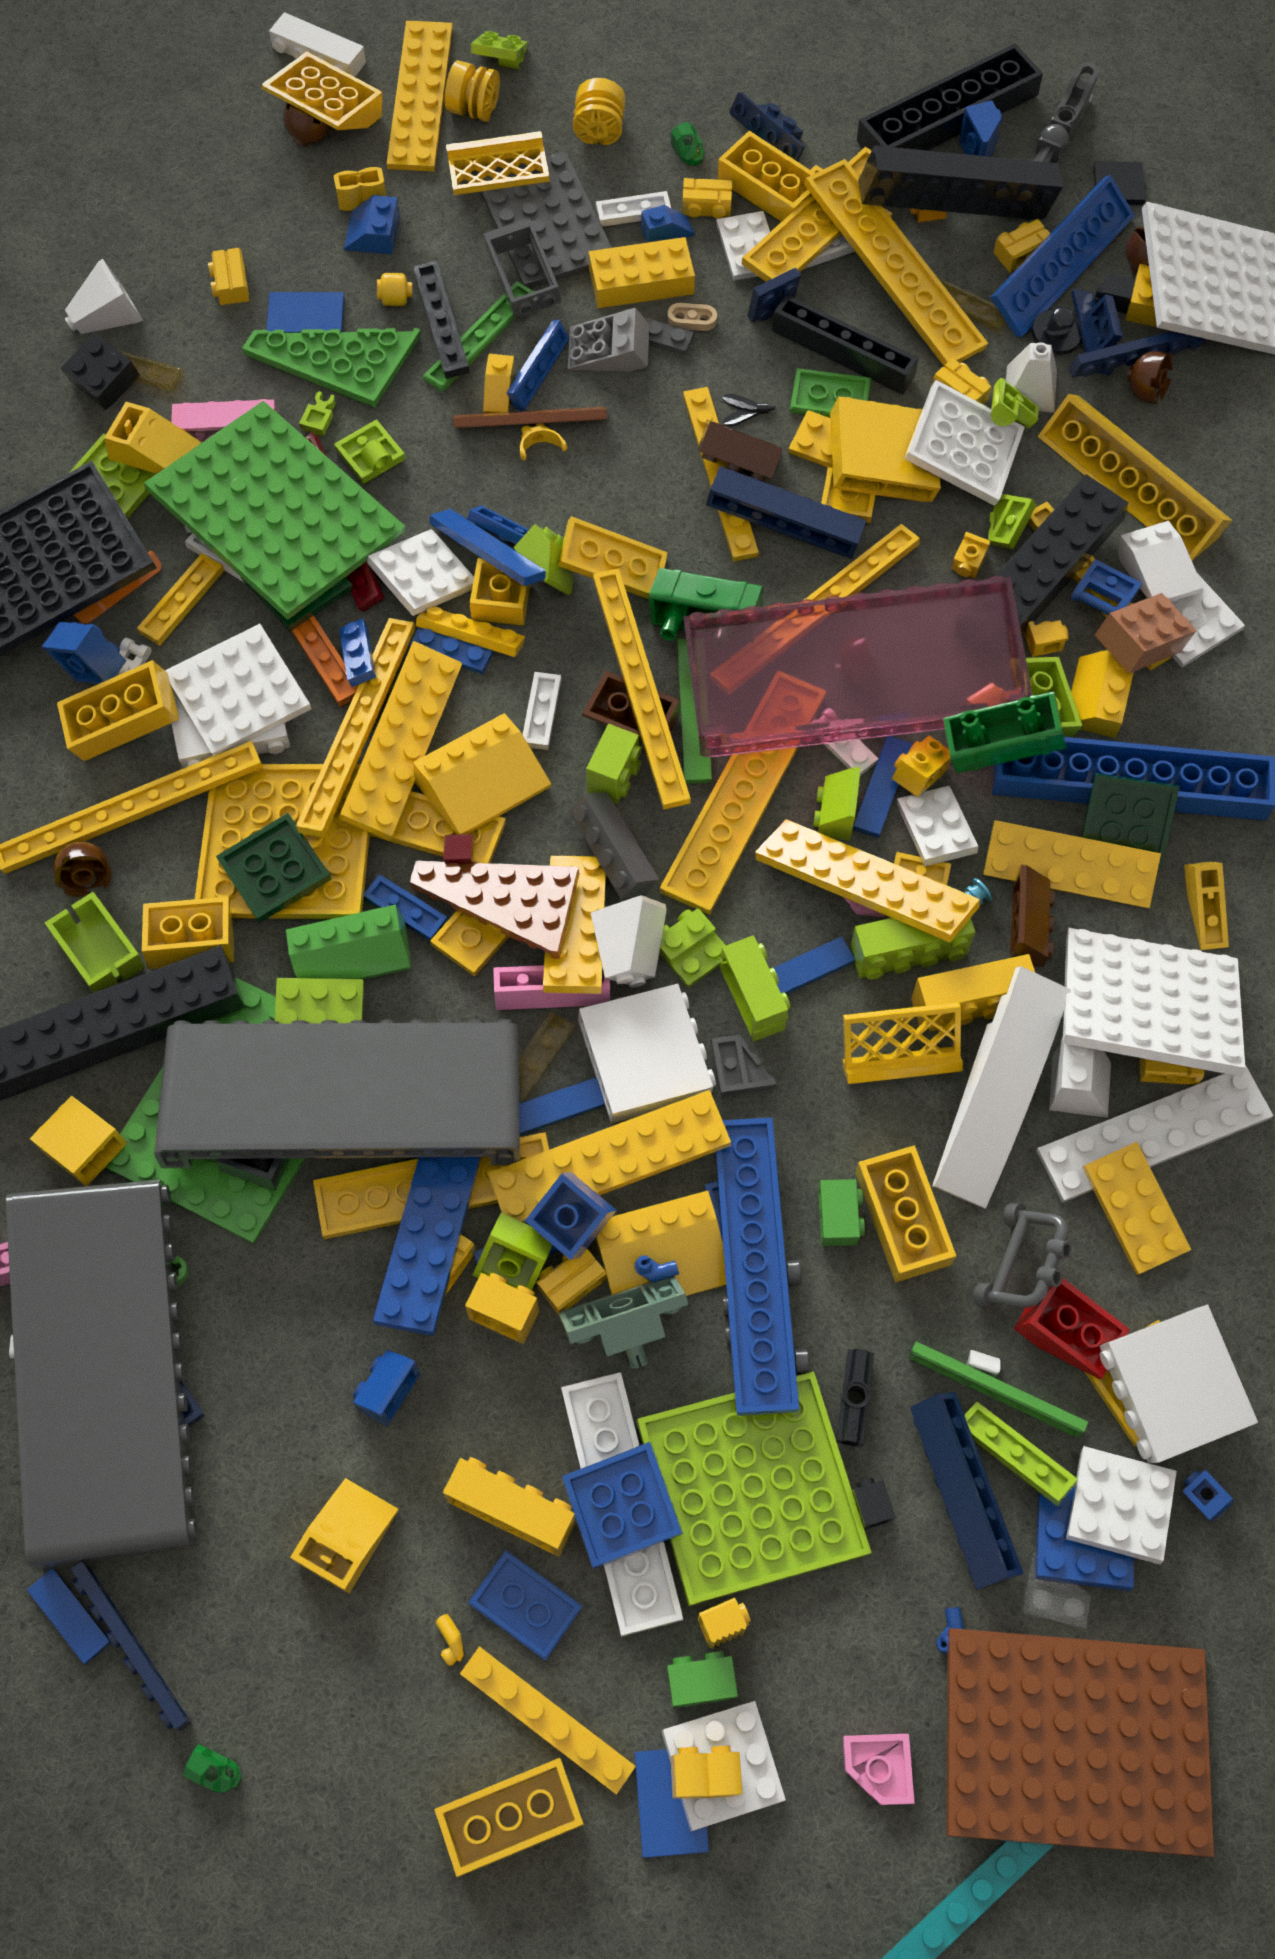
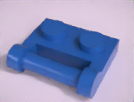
(1108, 583)

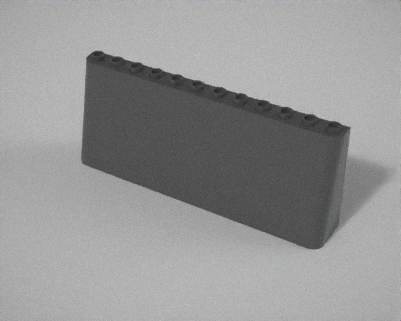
(339, 1091)
(98, 1374)

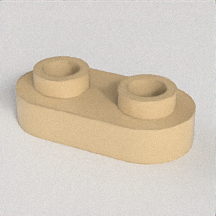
(692, 316)

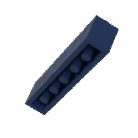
(785, 512)
(966, 1490)

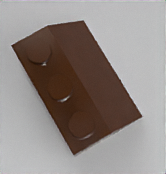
(739, 450)
(612, 705)
(1031, 916)

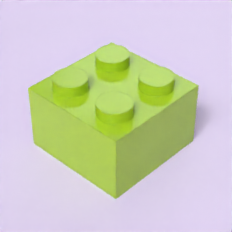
(614, 763)

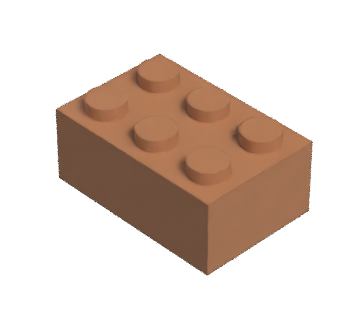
(1145, 632)

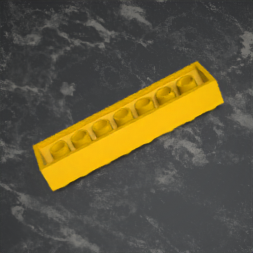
(1134, 474)

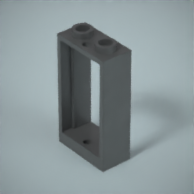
(522, 234)

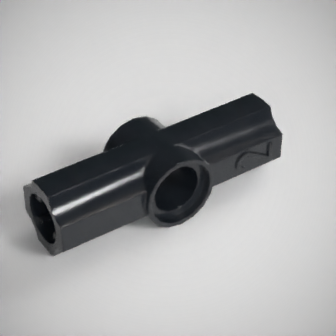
(853, 1416)

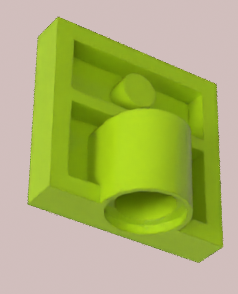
(507, 50)
(369, 451)

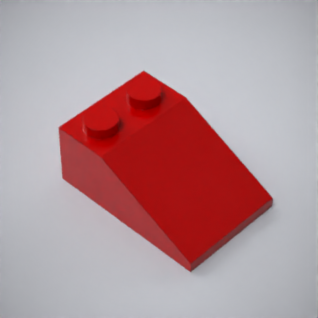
(1071, 1328)

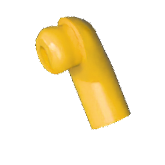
(453, 1638)

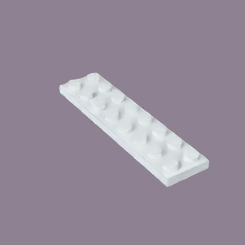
(1160, 1128)
(602, 1428)

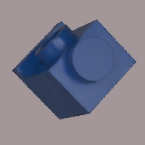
(1210, 1508)

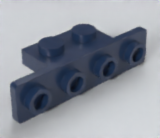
(769, 124)
(1097, 321)

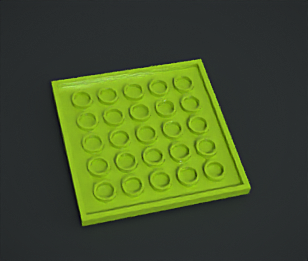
(754, 1493)

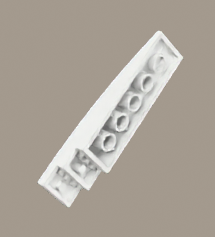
(1001, 1086)

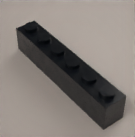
(844, 344)

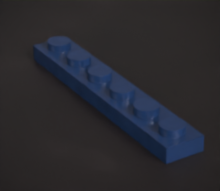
(1129, 352)
(137, 1658)

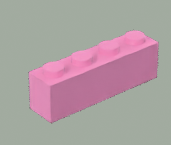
(208, 418)
(523, 989)

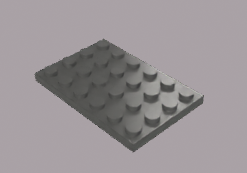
(559, 216)

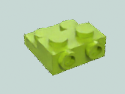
(691, 947)

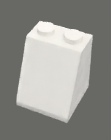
(630, 939)
(1080, 1081)

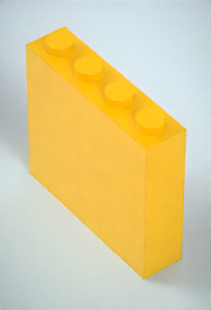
(871, 450)

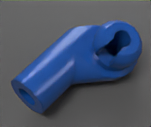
(653, 1271)
(955, 1621)

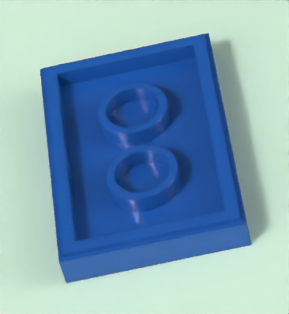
(305, 311)
(525, 1605)
(661, 1817)

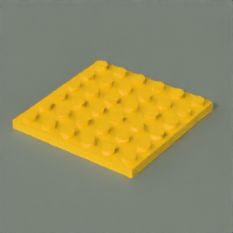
(259, 799)

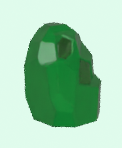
(687, 144)
(212, 1770)

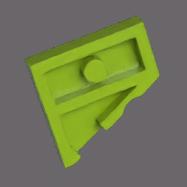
(1009, 520)

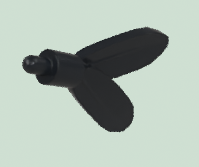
(747, 407)

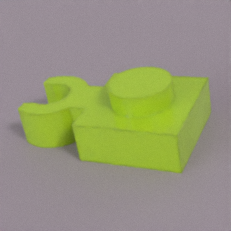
(318, 416)

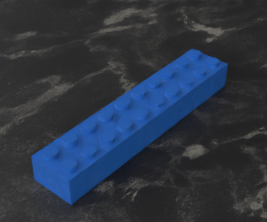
(1208, 780)

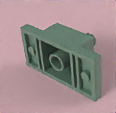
(625, 1318)

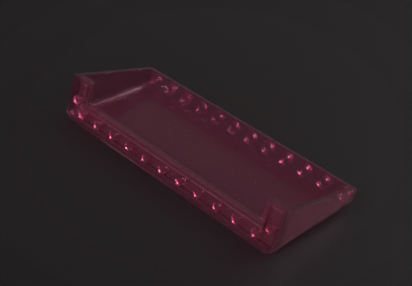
(853, 665)

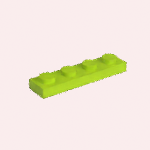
(1019, 1454)

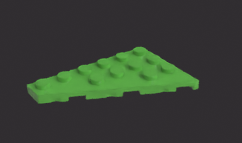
(345, 362)

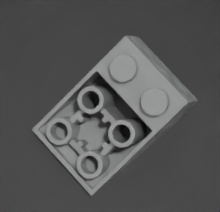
(610, 343)

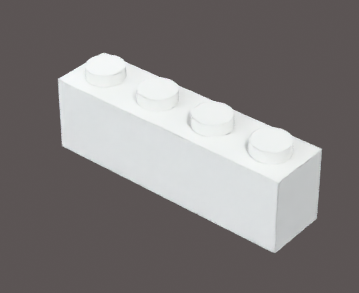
(297, 36)

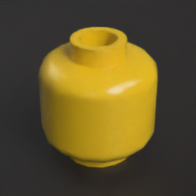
(393, 289)

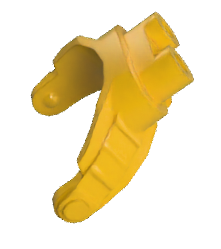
(539, 433)

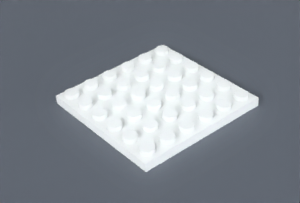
(1211, 277)
(1153, 1002)

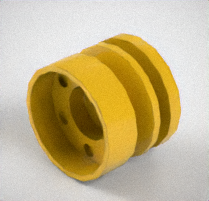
(472, 90)
(599, 111)

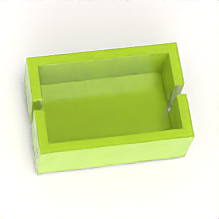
(95, 944)
(754, 987)

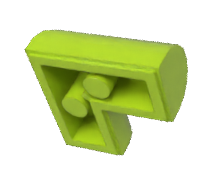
(1012, 405)

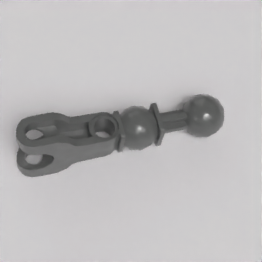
(1071, 110)

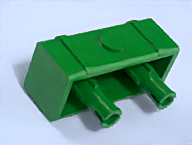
(684, 593)
(1004, 732)

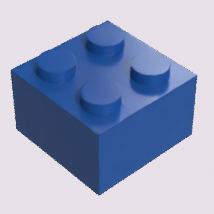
(84, 652)
(570, 1215)

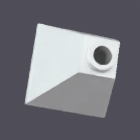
(101, 303)
(1035, 375)

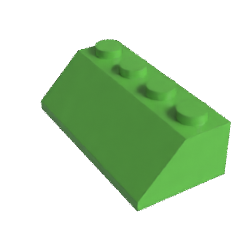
(351, 946)

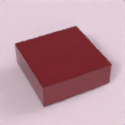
(458, 849)

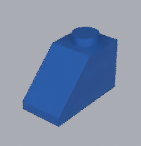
(664, 224)

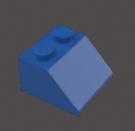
(980, 129)
(374, 225)
(386, 1387)

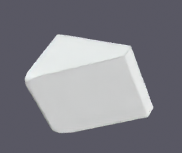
(984, 1363)

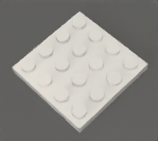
(963, 443)
(237, 690)

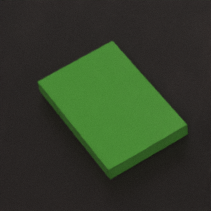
(820, 389)

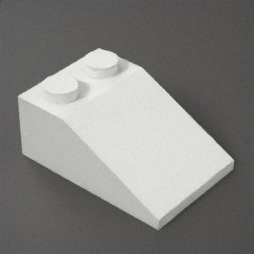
(1159, 562)

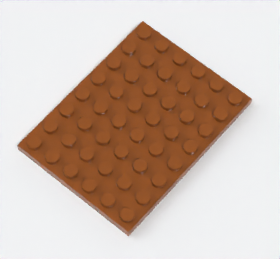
(1078, 1743)

